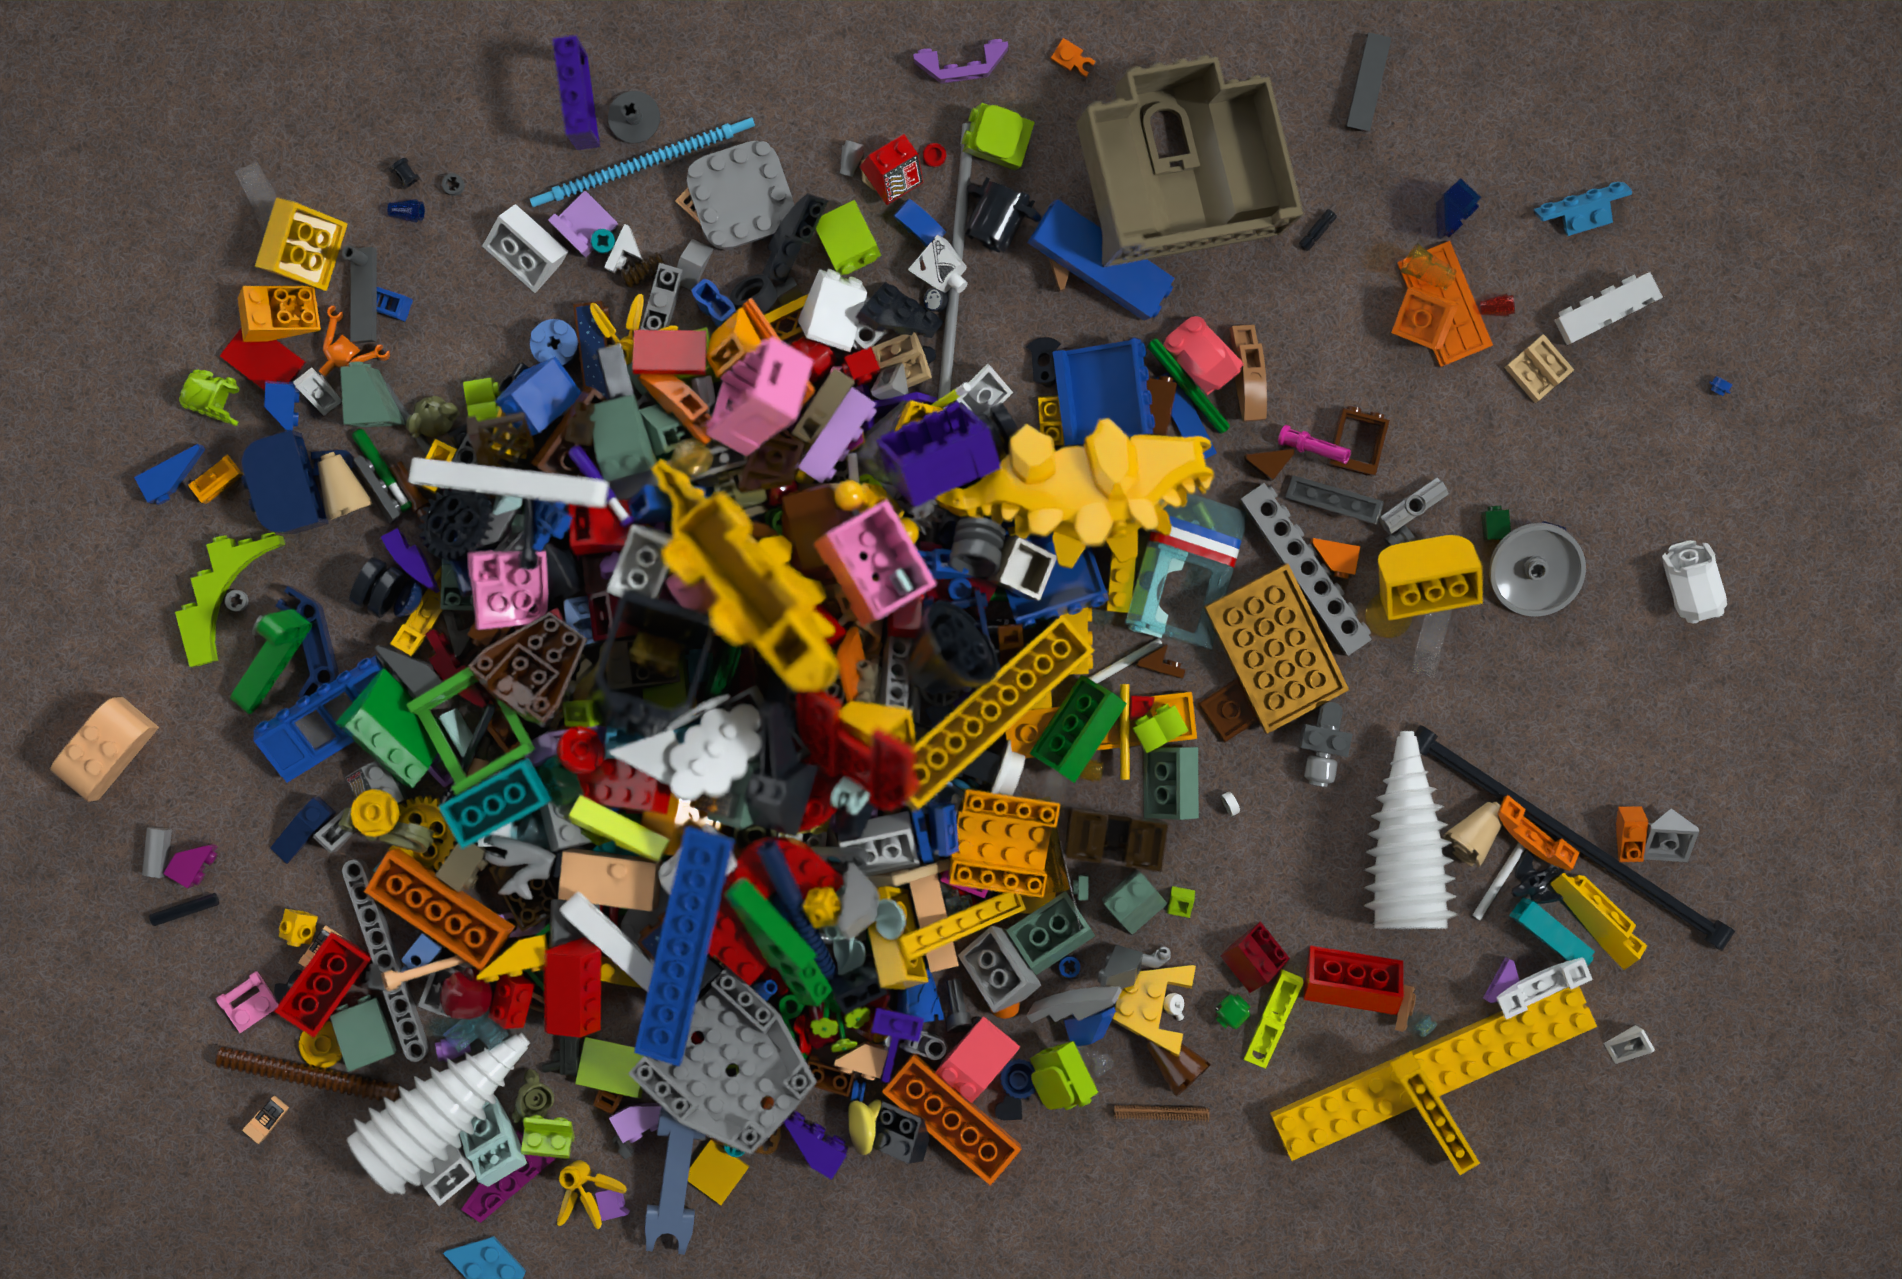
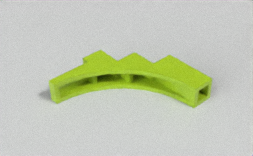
(198, 622)

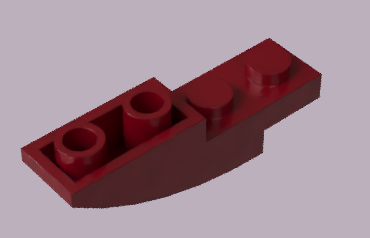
(448, 665)

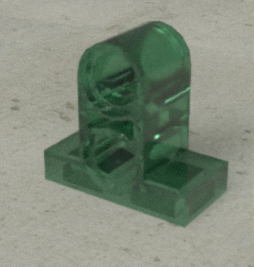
(560, 782)

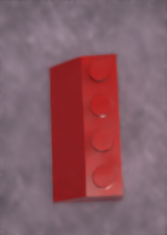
(1354, 980)
(323, 984)
(572, 989)

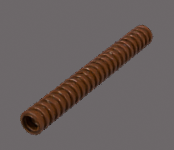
(306, 1075)

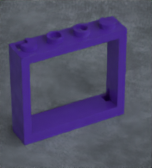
(576, 92)

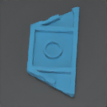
(485, 1260)

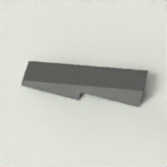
(1368, 82)

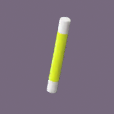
(952, 396)

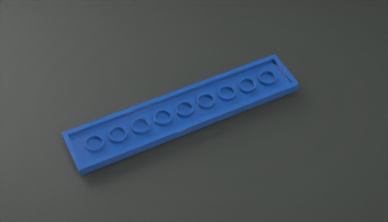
(684, 945)

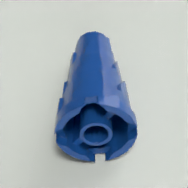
(921, 999)

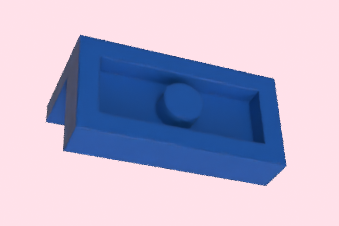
(943, 828)

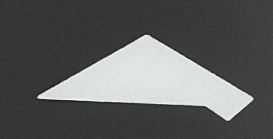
(651, 755)

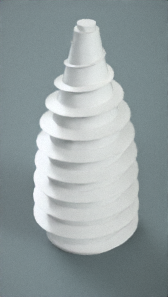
(1408, 850)
(431, 1116)

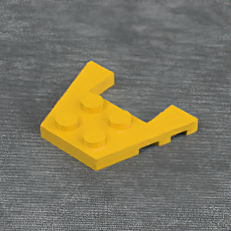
(1142, 1004)

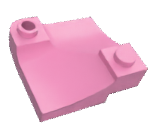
(505, 590)

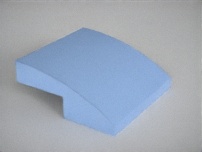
(578, 618)

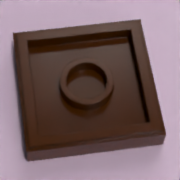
(1229, 710)

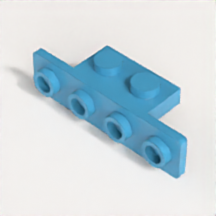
(1586, 210)

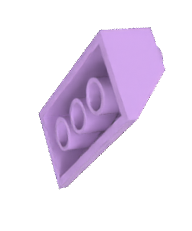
(837, 435)

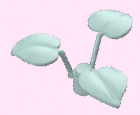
(851, 952)

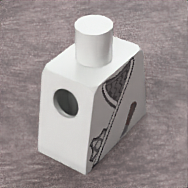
(940, 266)

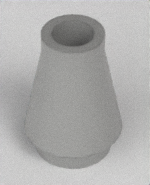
(850, 157)

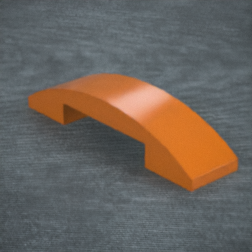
(1534, 839)

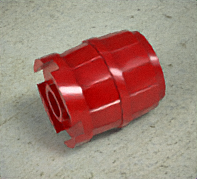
(820, 353)

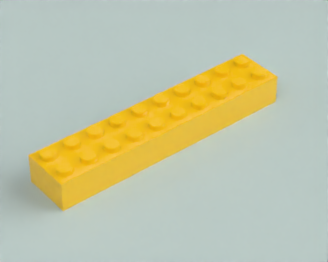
(996, 707)

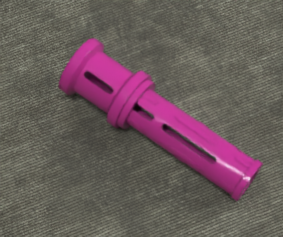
(1304, 442)

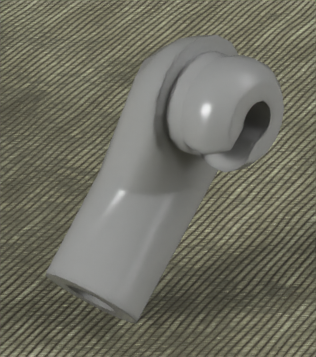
(1157, 958)

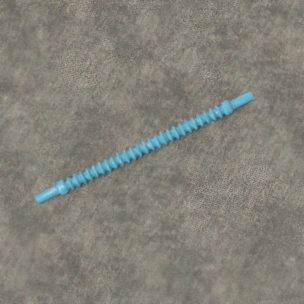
(559, 192)

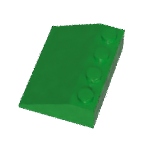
(389, 731)

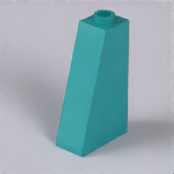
(1551, 931)

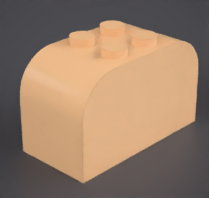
(103, 748)

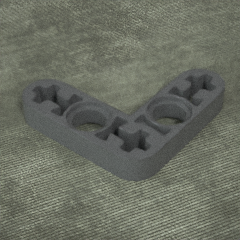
(841, 853)

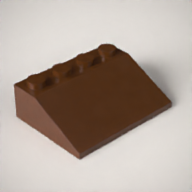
(554, 455)

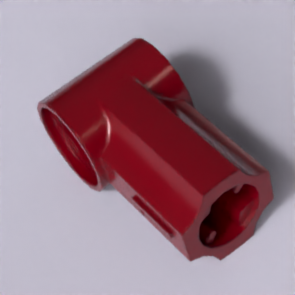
(816, 1040)

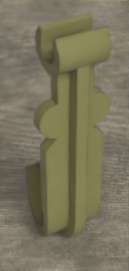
(403, 835)

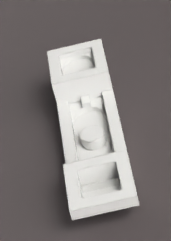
(1543, 984)

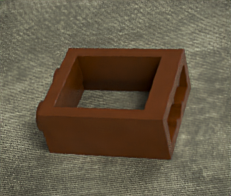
(1375, 419)

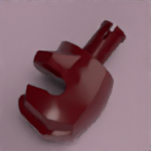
(465, 995)

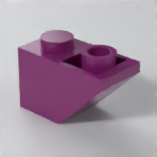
(188, 865)

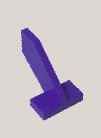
(886, 405)
(897, 1026)

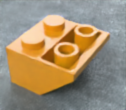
(731, 343)

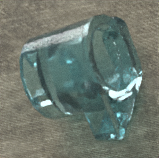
(533, 830)

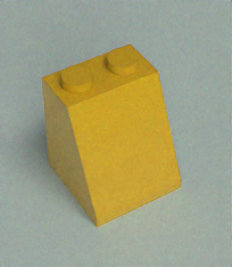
(861, 719)

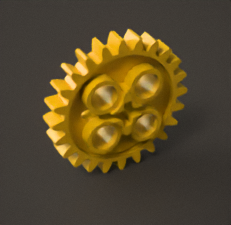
(430, 816)

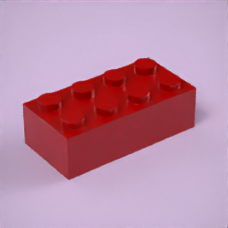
(625, 787)

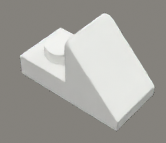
(624, 244)
(317, 391)

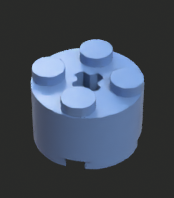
(543, 337)

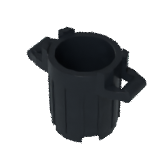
(998, 214)
(562, 570)

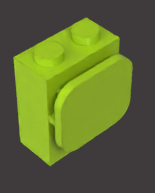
(997, 135)
(847, 238)
(1062, 1077)

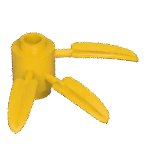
(632, 324)
(573, 1177)

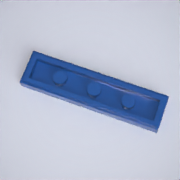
(1187, 418)

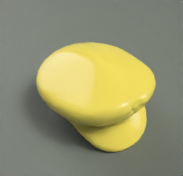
(862, 1124)

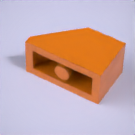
(1337, 556)

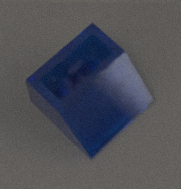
(1457, 203)

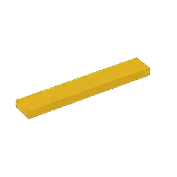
(959, 925)

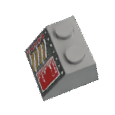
(376, 777)

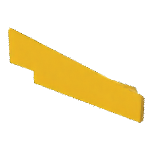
(1601, 918)

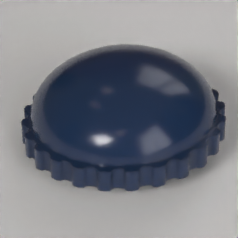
(408, 598)
(1017, 1079)

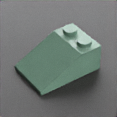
(621, 439)

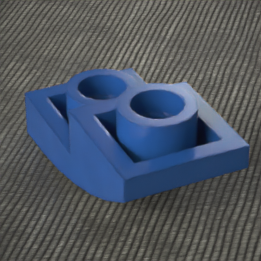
(918, 222)

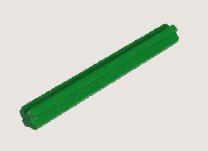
(1188, 386)

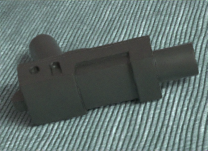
(567, 1058)

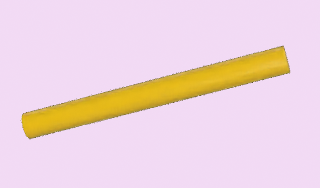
(1124, 735)

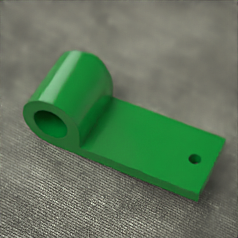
(789, 1010)

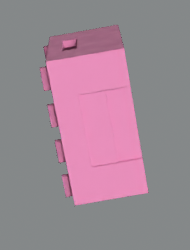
(764, 396)
(887, 550)

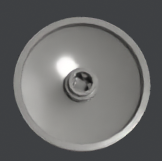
(1537, 569)

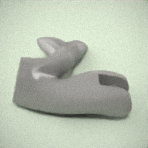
(518, 852)

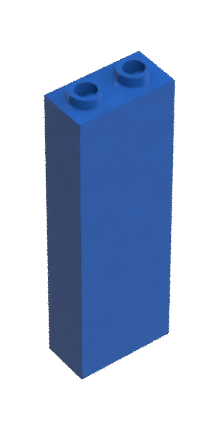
(1078, 248)

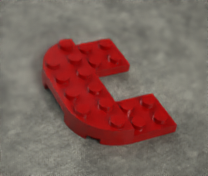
(883, 770)
(730, 937)

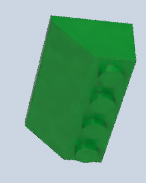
(1078, 728)

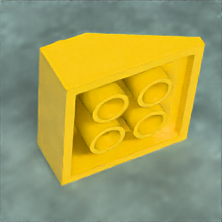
(301, 244)

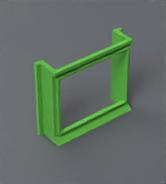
(441, 693)

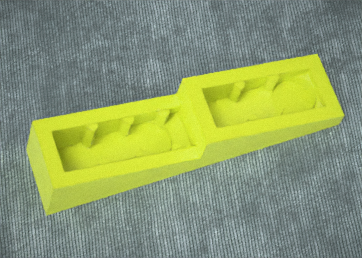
(618, 828)
(1271, 1024)

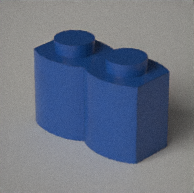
(712, 303)

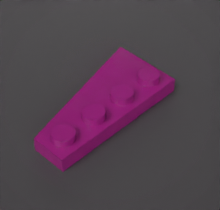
(488, 1199)

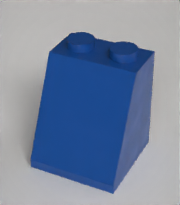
(541, 393)

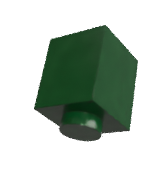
(1495, 523)

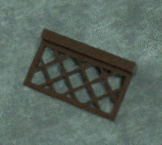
(482, 446)

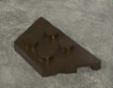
(773, 463)

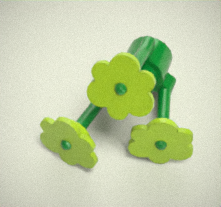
(826, 1027)

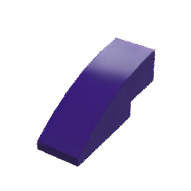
(410, 559)

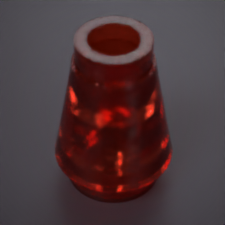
(1498, 306)

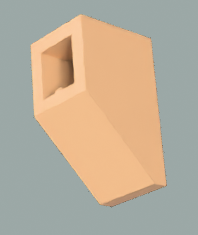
(865, 1058)

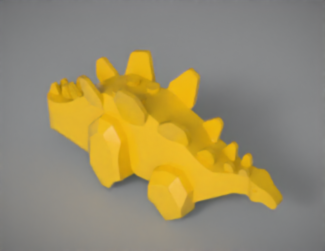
(1088, 491)
(758, 593)

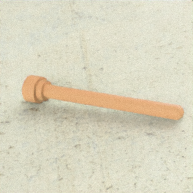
(393, 979)

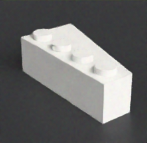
(1608, 308)

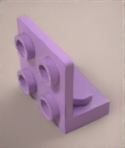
(581, 221)

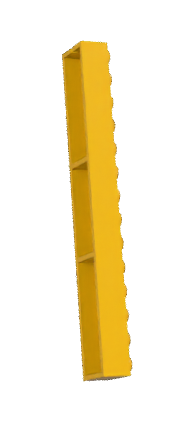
(1445, 1061)

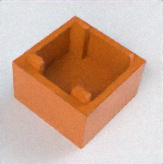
(1424, 318)

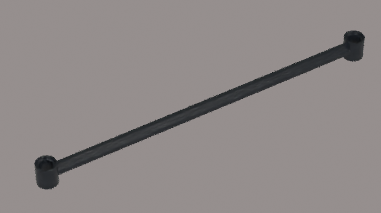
(1716, 933)

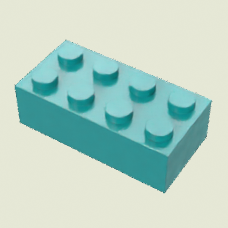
(495, 803)

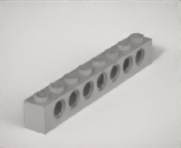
(1360, 632)

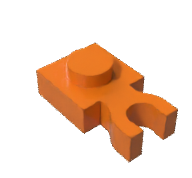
(1070, 56)

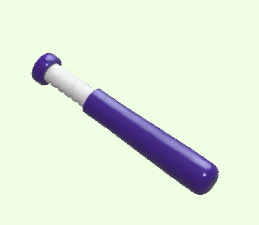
(590, 472)

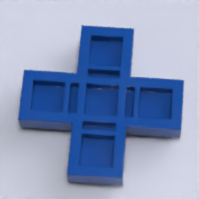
(549, 518)

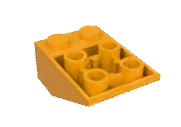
(277, 312)

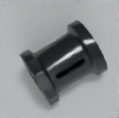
(404, 173)

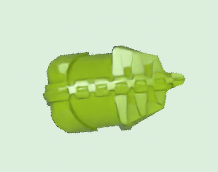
(208, 395)

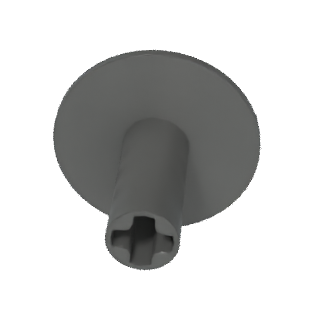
(633, 127)

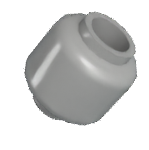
(1320, 769)

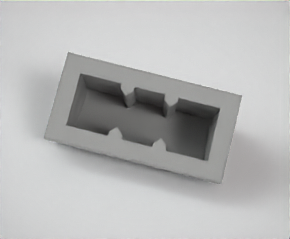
(156, 851)

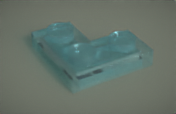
(469, 1029)

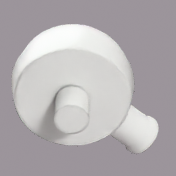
(1174, 1005)

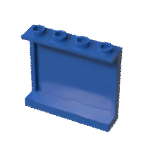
(1103, 385)
(1065, 590)

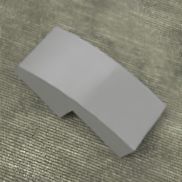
(924, 509)

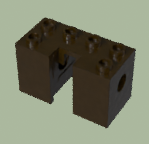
(1138, 836)

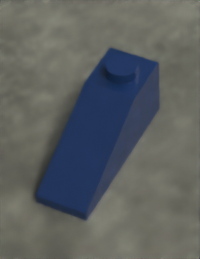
(302, 828)

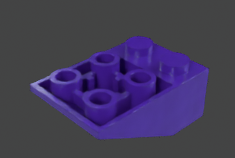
(821, 1155)

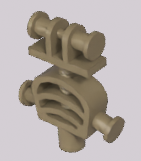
(869, 680)

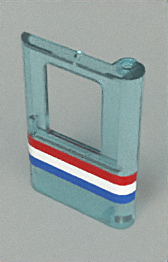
(1202, 535)

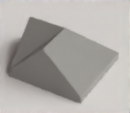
(1670, 838)

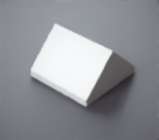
(985, 391)

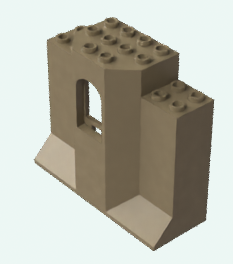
(1230, 183)

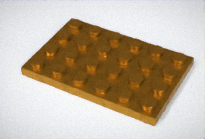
(1276, 648)

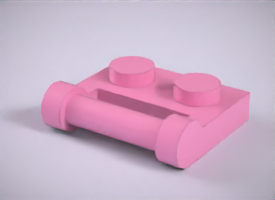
(252, 1009)

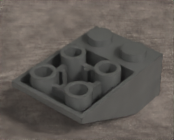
(414, 672)

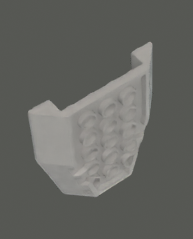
(738, 1031)

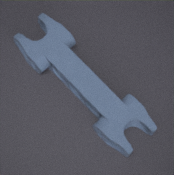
(670, 1214)

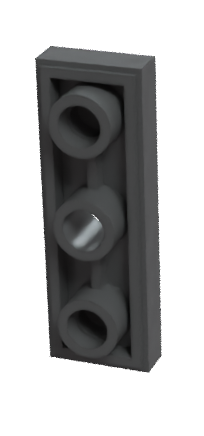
(376, 488)

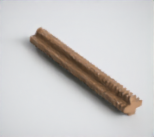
(1168, 1112)

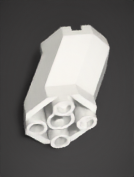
(1694, 581)

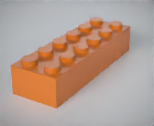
(439, 909)
(952, 1119)

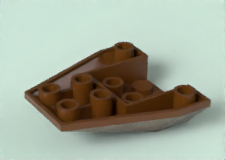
(807, 518)
(531, 667)

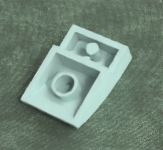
(493, 1145)

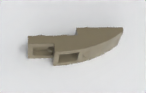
(822, 408)

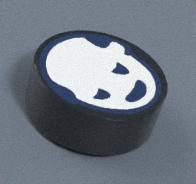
(935, 300)

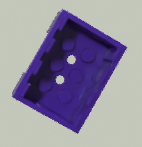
(938, 453)

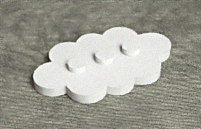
(715, 752)

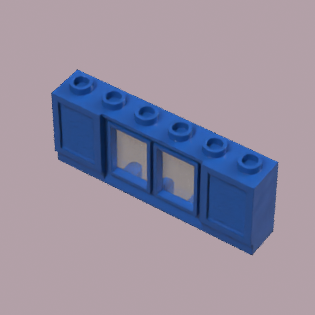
(308, 730)

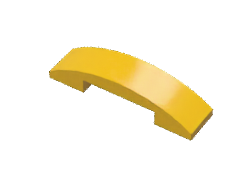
(420, 621)

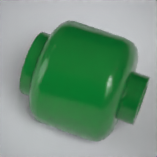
(1232, 1011)

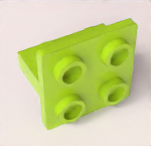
(547, 1137)

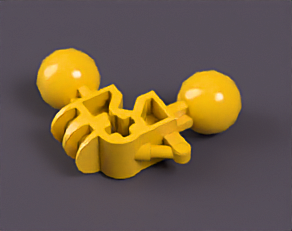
(853, 496)

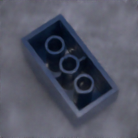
(282, 484)

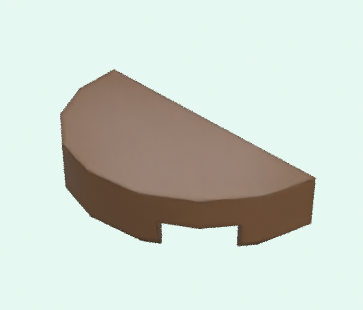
(1406, 1008)

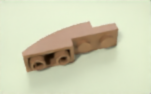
(1251, 379)

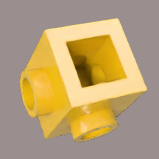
(822, 907)
(297, 927)

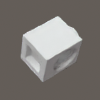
(858, 344)

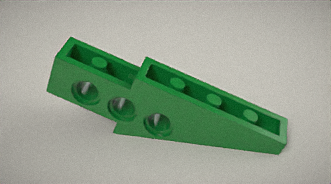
(779, 944)

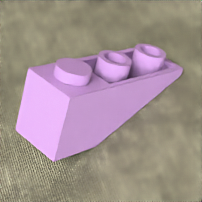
(635, 1119)

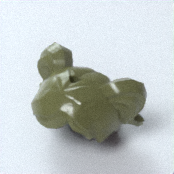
(433, 420)
(525, 1104)

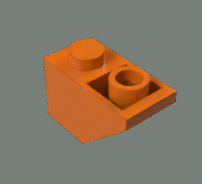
(1631, 833)

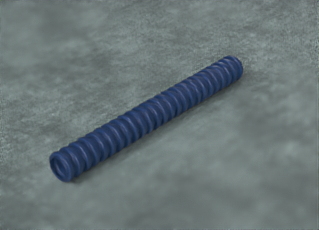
(793, 903)

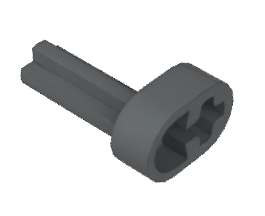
(960, 1019)

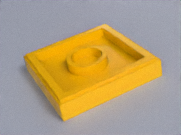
(716, 1172)

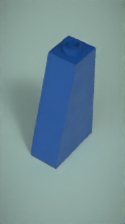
(655, 505)

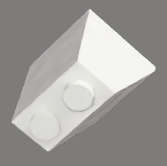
(832, 309)

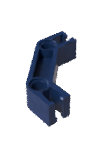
(317, 642)

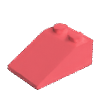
(977, 1059)

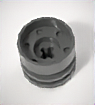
(977, 547)

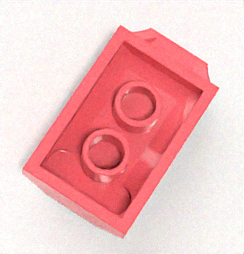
(1202, 354)

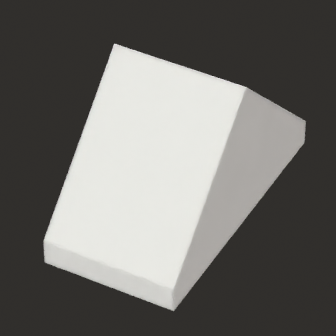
(1629, 1045)

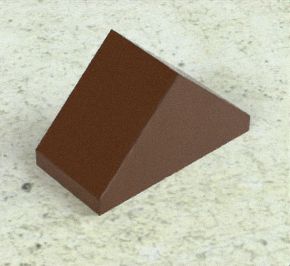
(1269, 463)

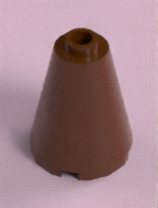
(1178, 1071)

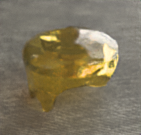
(691, 458)

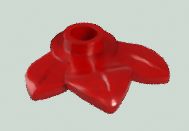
(802, 1027)

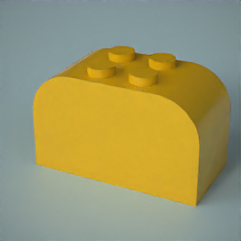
(1429, 576)

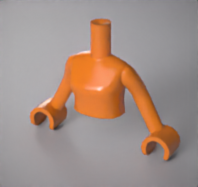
(343, 351)

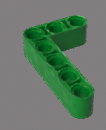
(284, 635)

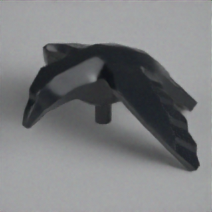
(1535, 882)

